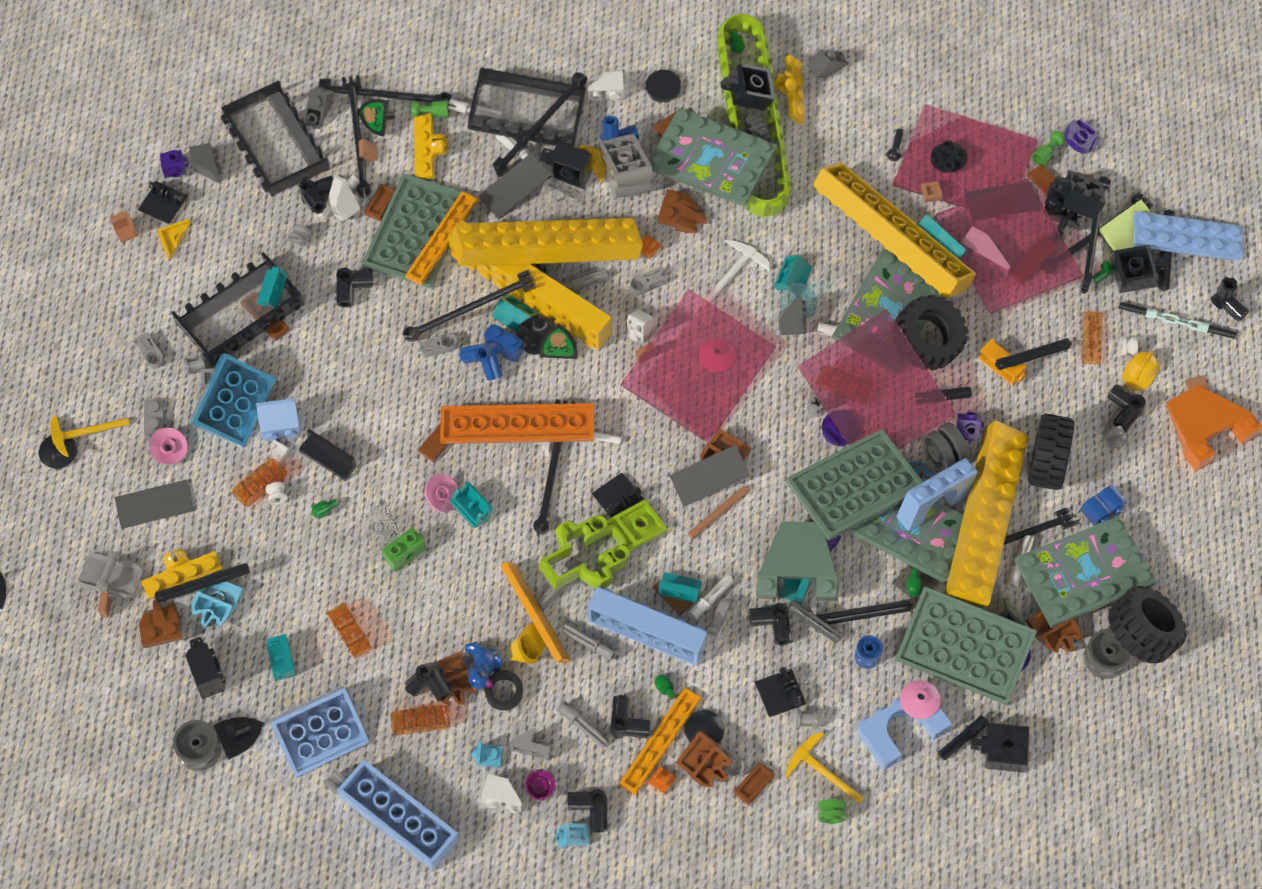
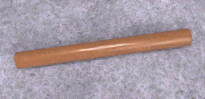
(718, 512)

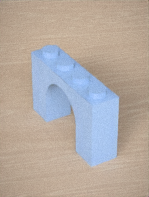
(951, 484)
(876, 738)

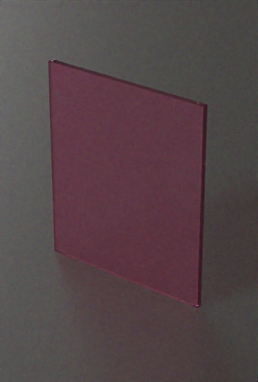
(993, 156)
(1010, 245)
(698, 366)
(875, 384)

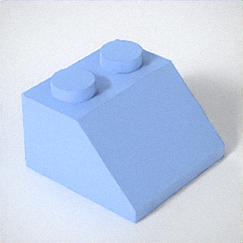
(278, 419)

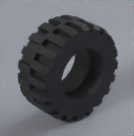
(945, 318)
(1051, 451)
(1147, 624)

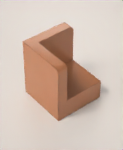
(123, 226)

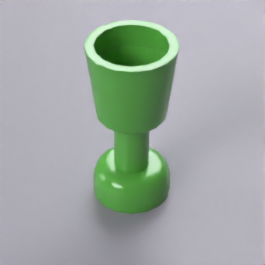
(438, 109)
(1045, 152)

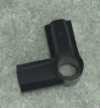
(312, 192)
(356, 279)
(1226, 299)
(1125, 400)
(781, 625)
(428, 675)
(620, 715)
(598, 813)

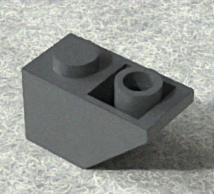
(827, 63)
(318, 106)
(204, 159)
(791, 318)

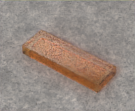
(1091, 338)

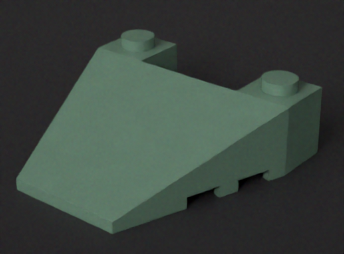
(798, 553)

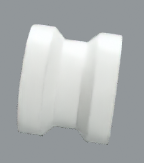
(1128, 346)
(276, 493)

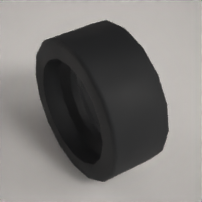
(509, 704)

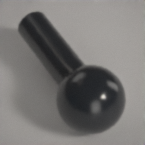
(894, 153)

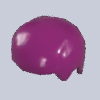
(540, 784)

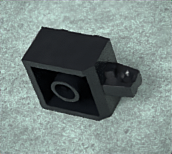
(750, 86)
(569, 164)
(1081, 194)
(1136, 268)
(205, 668)
(996, 755)

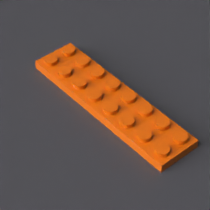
(517, 423)

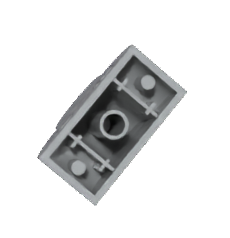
(626, 166)

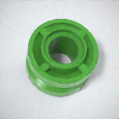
(832, 811)

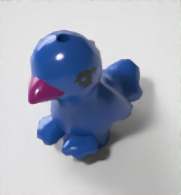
(485, 663)

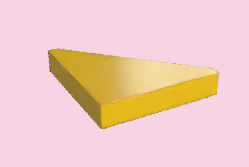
(597, 162)
(172, 236)

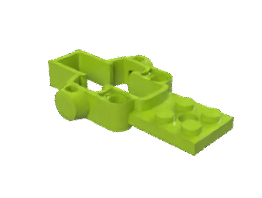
(622, 529)

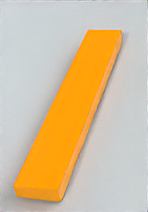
(439, 240)
(535, 612)
(660, 741)

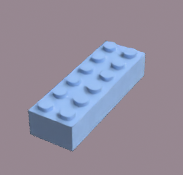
(647, 625)
(398, 815)

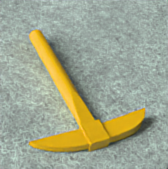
(59, 437)
(802, 754)

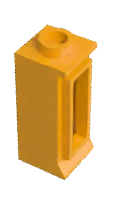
(991, 352)

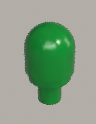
(736, 42)
(323, 508)
(914, 583)
(665, 686)

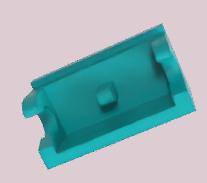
(471, 505)
(280, 657)

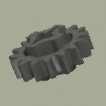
(756, 127)

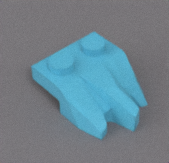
(216, 602)

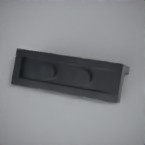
(328, 455)

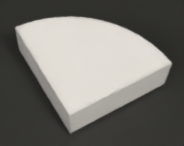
(279, 451)

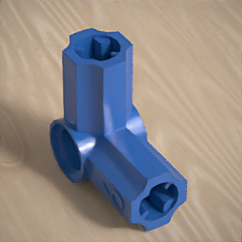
(611, 130)
(486, 354)

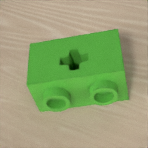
(403, 549)

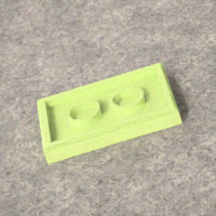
(1120, 230)

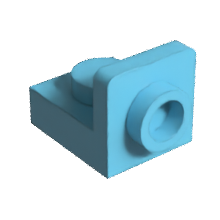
(487, 755)
(572, 835)

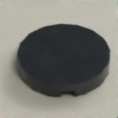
(663, 86)

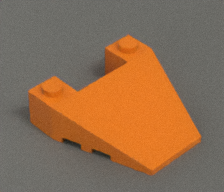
(1204, 415)

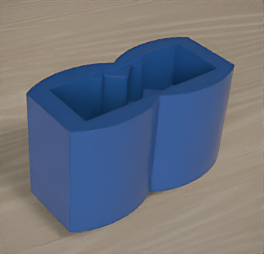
(508, 344)
(1104, 505)

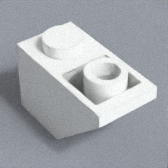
(607, 86)
(342, 200)
(639, 325)
(500, 793)

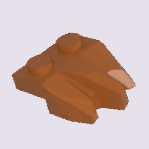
(680, 212)
(722, 441)
(160, 626)
(1056, 636)
(456, 676)
(704, 760)

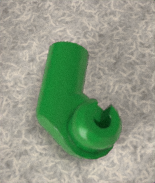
(1104, 273)

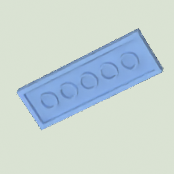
(1188, 236)

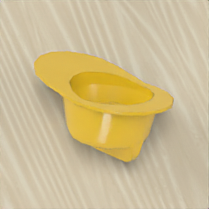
(1141, 371)
(527, 645)

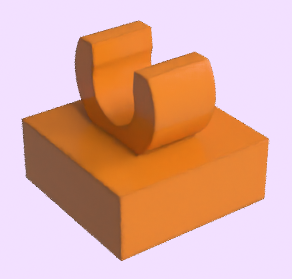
(650, 246)
(662, 780)

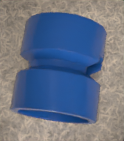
(868, 652)

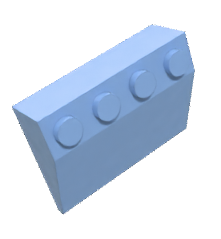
(319, 731)

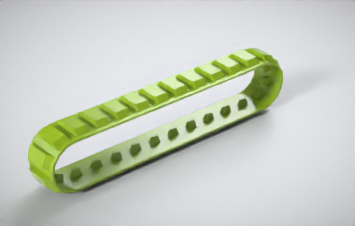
(752, 26)

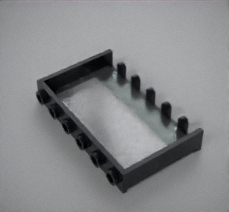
(513, 103)
(273, 138)
(232, 314)

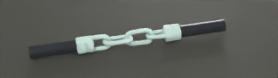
(1202, 326)

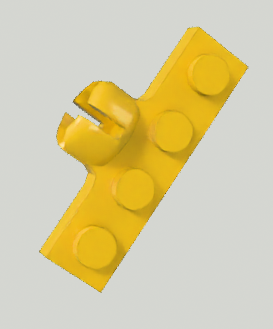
(793, 88)
(427, 146)
(181, 571)

